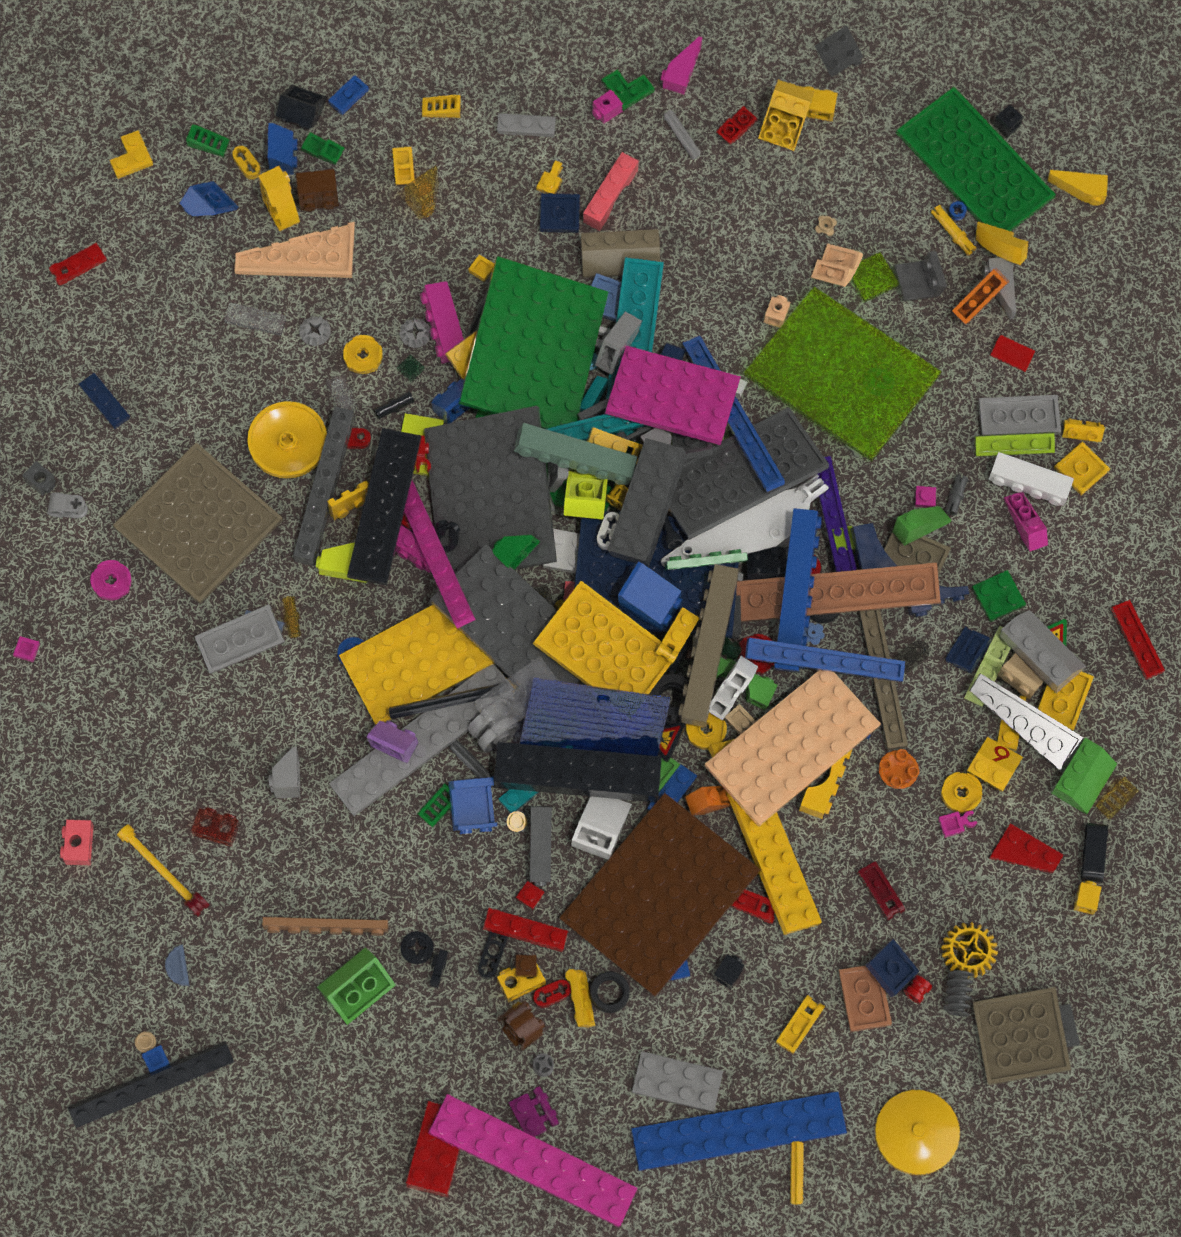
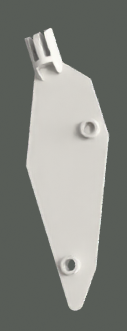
(756, 528)

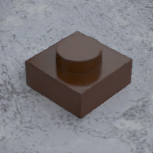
(526, 965)

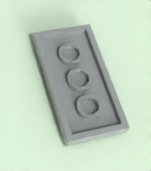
(1019, 415)
(239, 639)
(677, 1082)

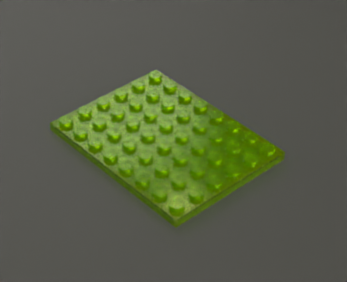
(842, 373)

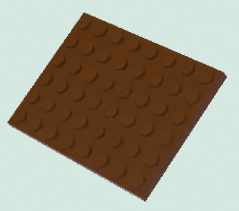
(660, 894)

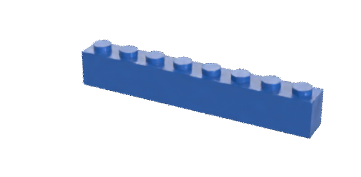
(798, 580)

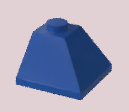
(207, 200)

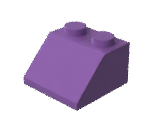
(393, 741)

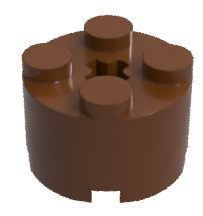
(521, 1025)

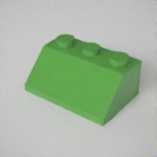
(1085, 776)
(356, 985)

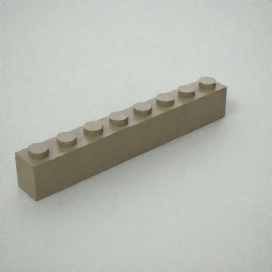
(710, 645)

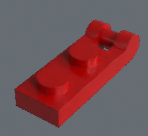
(78, 264)
(751, 904)

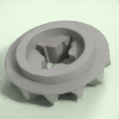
(422, 337)
(313, 338)

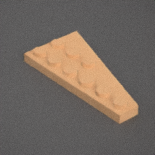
(307, 255)

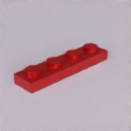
(1137, 639)
(525, 930)

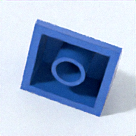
(281, 148)
(447, 405)

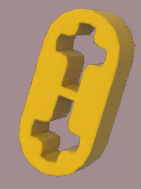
(250, 160)

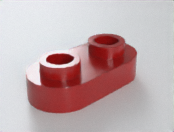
(355, 443)

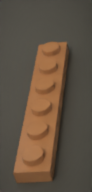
(316, 925)

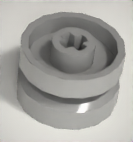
(488, 739)

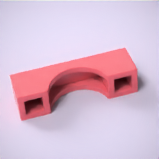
(604, 199)

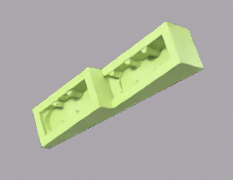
(991, 663)

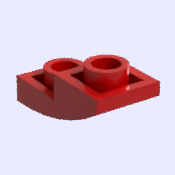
(737, 125)

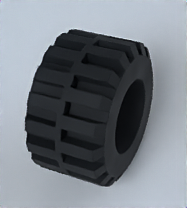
(671, 682)

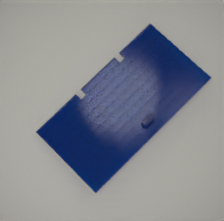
(593, 718)

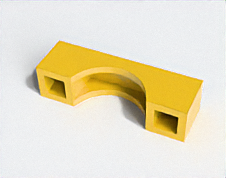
(817, 798)

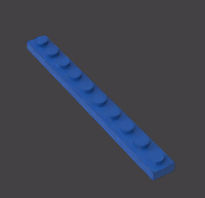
(740, 423)

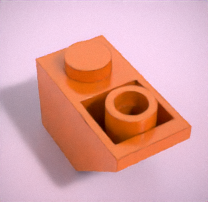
(707, 800)

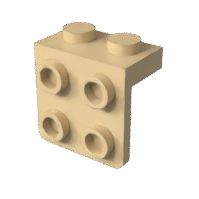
(1020, 676)

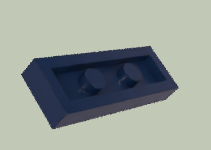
(104, 401)

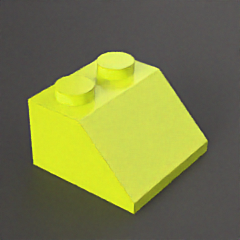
(585, 496)

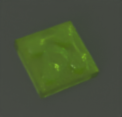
(873, 277)

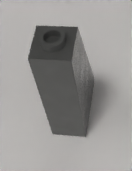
(540, 845)

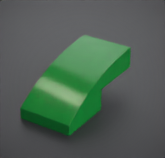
(322, 149)

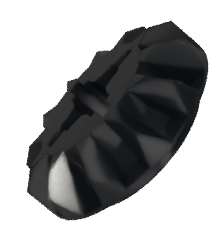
(409, 942)

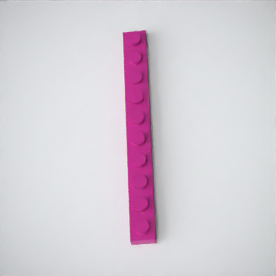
(437, 559)

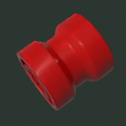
(918, 989)

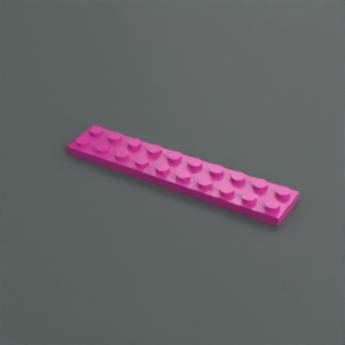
(532, 1160)

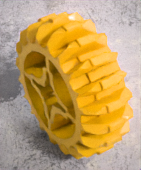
(962, 948)

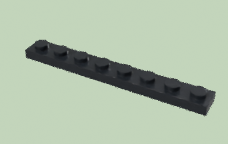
(150, 1084)

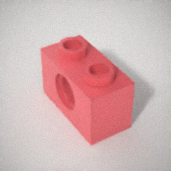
(77, 830)

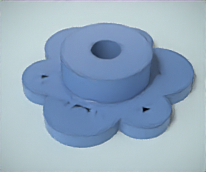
(814, 638)

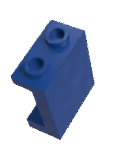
(472, 805)

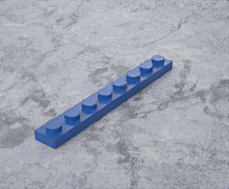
(824, 659)

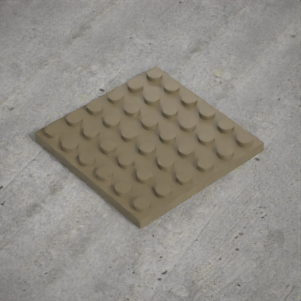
(198, 523)

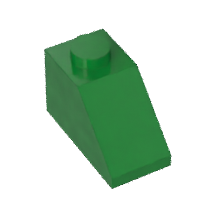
(514, 549)

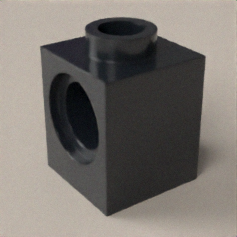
(1008, 121)
(729, 971)

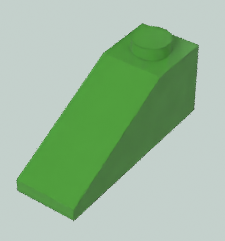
(919, 523)

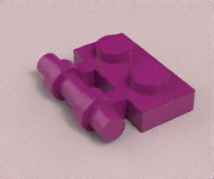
(527, 1115)

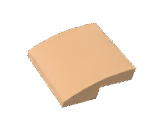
(837, 265)

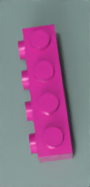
(442, 317)
(409, 549)

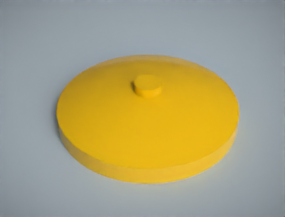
(286, 439)
(917, 1132)

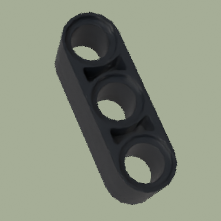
(1094, 852)

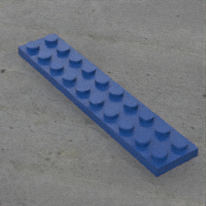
(738, 1131)

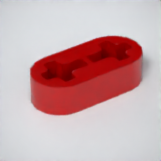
(554, 998)

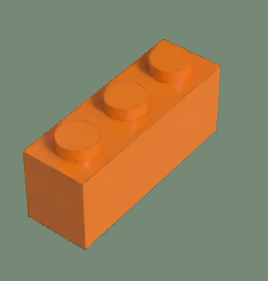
(980, 295)

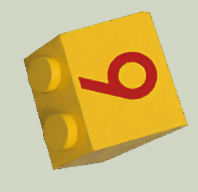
(994, 764)

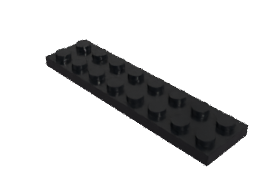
(384, 507)

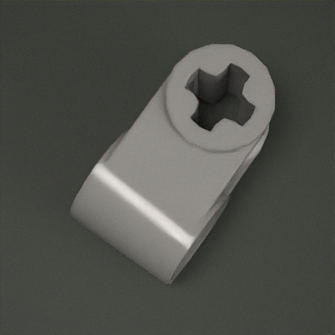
(63, 506)

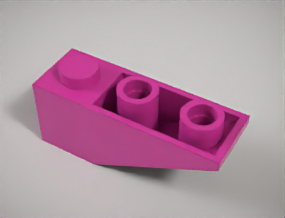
(1027, 521)

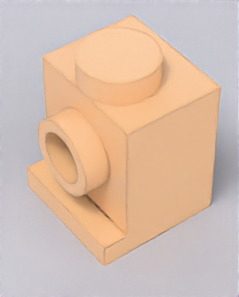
(777, 317)

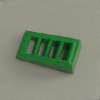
(202, 132)
(444, 810)

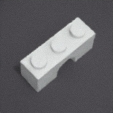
(731, 687)

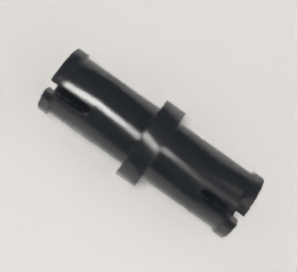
(394, 405)

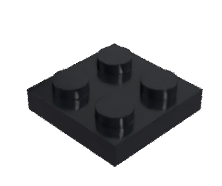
(767, 563)

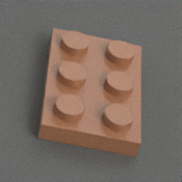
(864, 999)

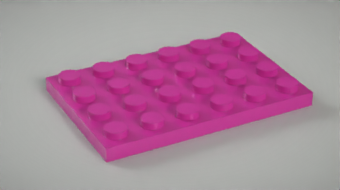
(673, 395)

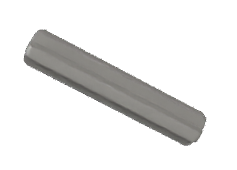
(682, 134)

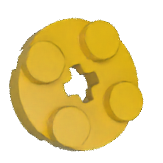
(367, 364)
(703, 741)
(962, 781)

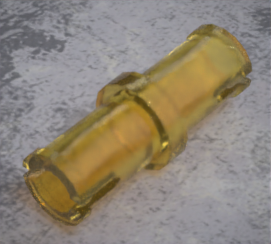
(291, 617)

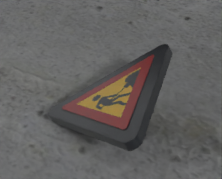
(670, 739)

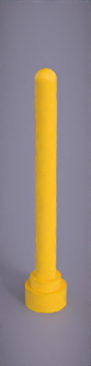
(127, 834)

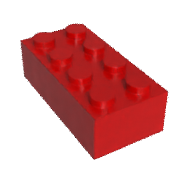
(433, 1159)

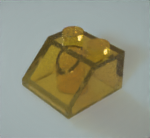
(422, 193)

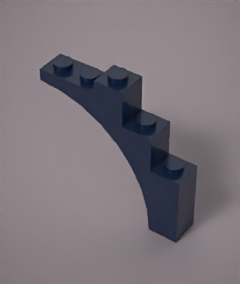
(872, 555)

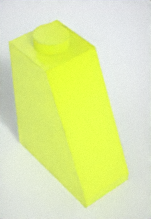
(336, 561)

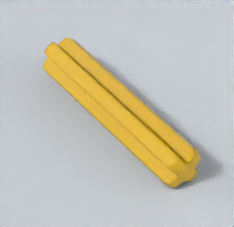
(796, 1189)

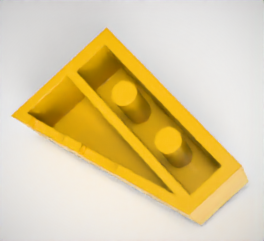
(278, 197)

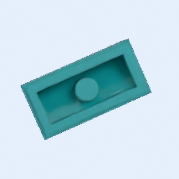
(594, 393)

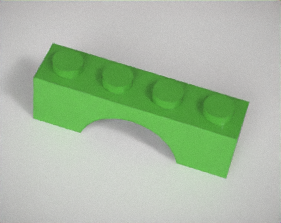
(759, 690)

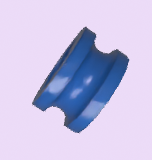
(957, 204)

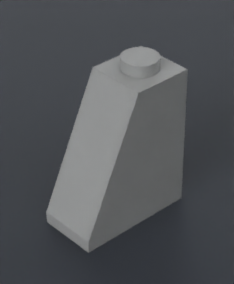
(615, 342)

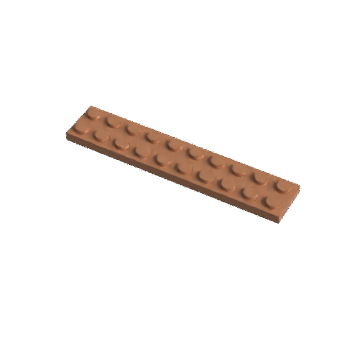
(846, 591)

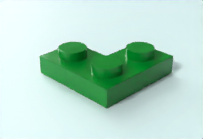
(628, 92)

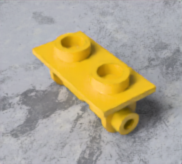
(1076, 430)

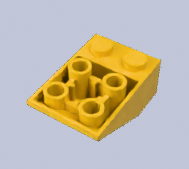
(786, 115)

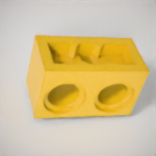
(523, 985)

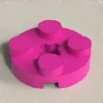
(101, 575)

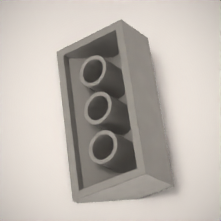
(1041, 650)

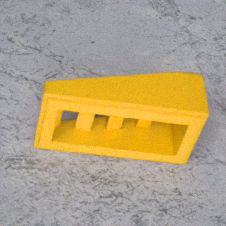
(445, 113)

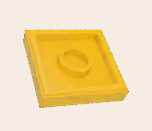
(1082, 466)

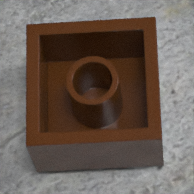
(317, 190)

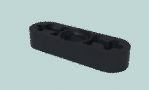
(494, 966)

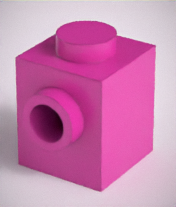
(607, 107)

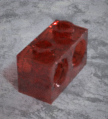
(213, 832)

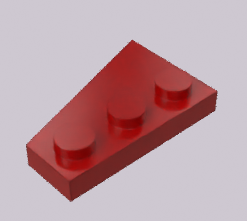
(1025, 850)

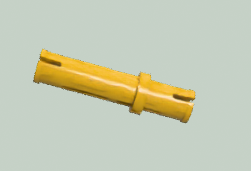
(959, 237)

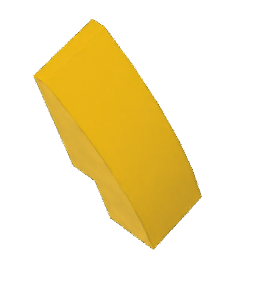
(1002, 243)

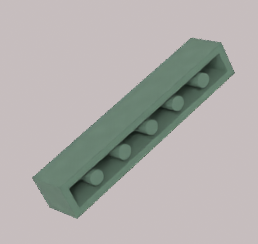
(575, 454)

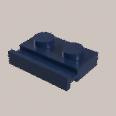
(968, 650)

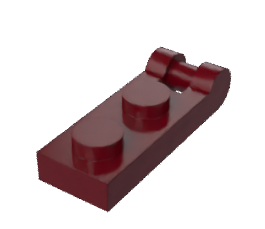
(881, 890)

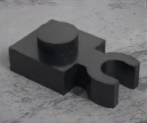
(439, 963)

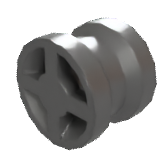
(543, 1061)

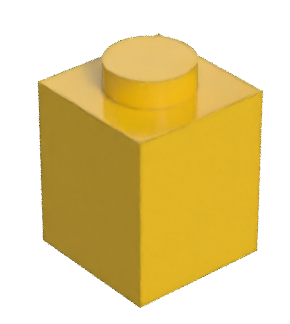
(1087, 897)

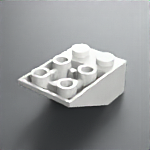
(601, 826)

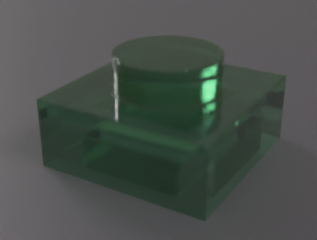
(410, 368)

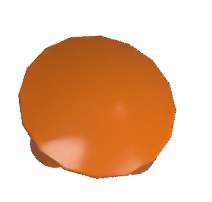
(898, 769)

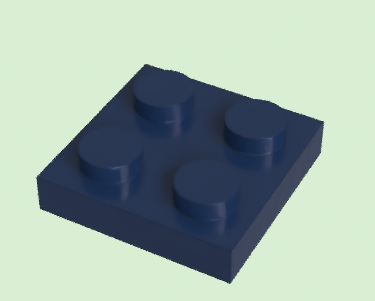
(559, 213)
(892, 967)

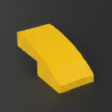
(403, 165)

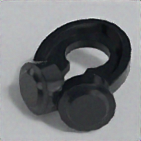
(444, 525)

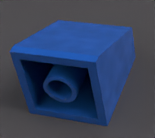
(649, 597)

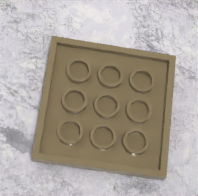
(1022, 1036)

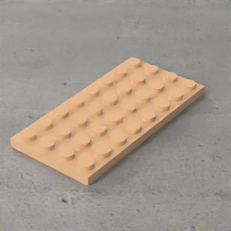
(792, 745)

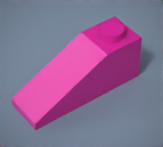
(681, 68)

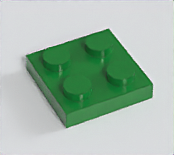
(998, 596)

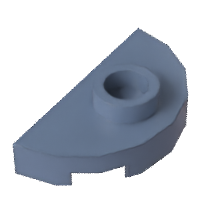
(176, 966)

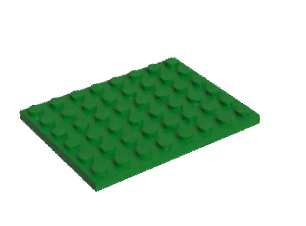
(533, 343)

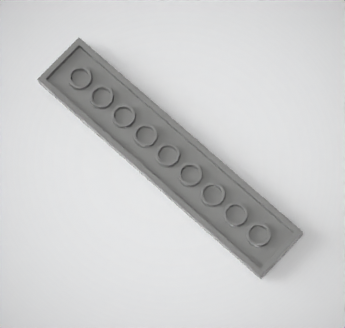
(434, 731)

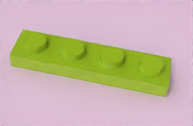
(1015, 444)

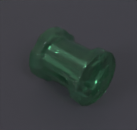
(731, 649)

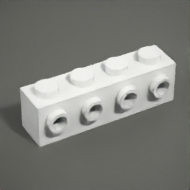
(1031, 479)

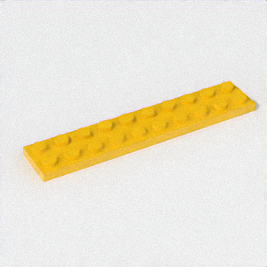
(778, 867)

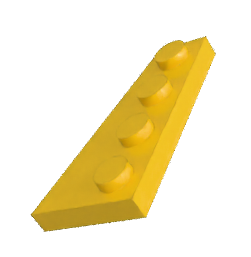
(348, 501)

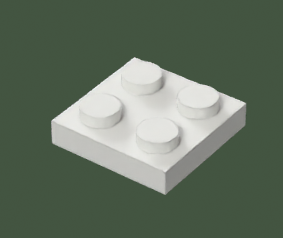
(566, 551)

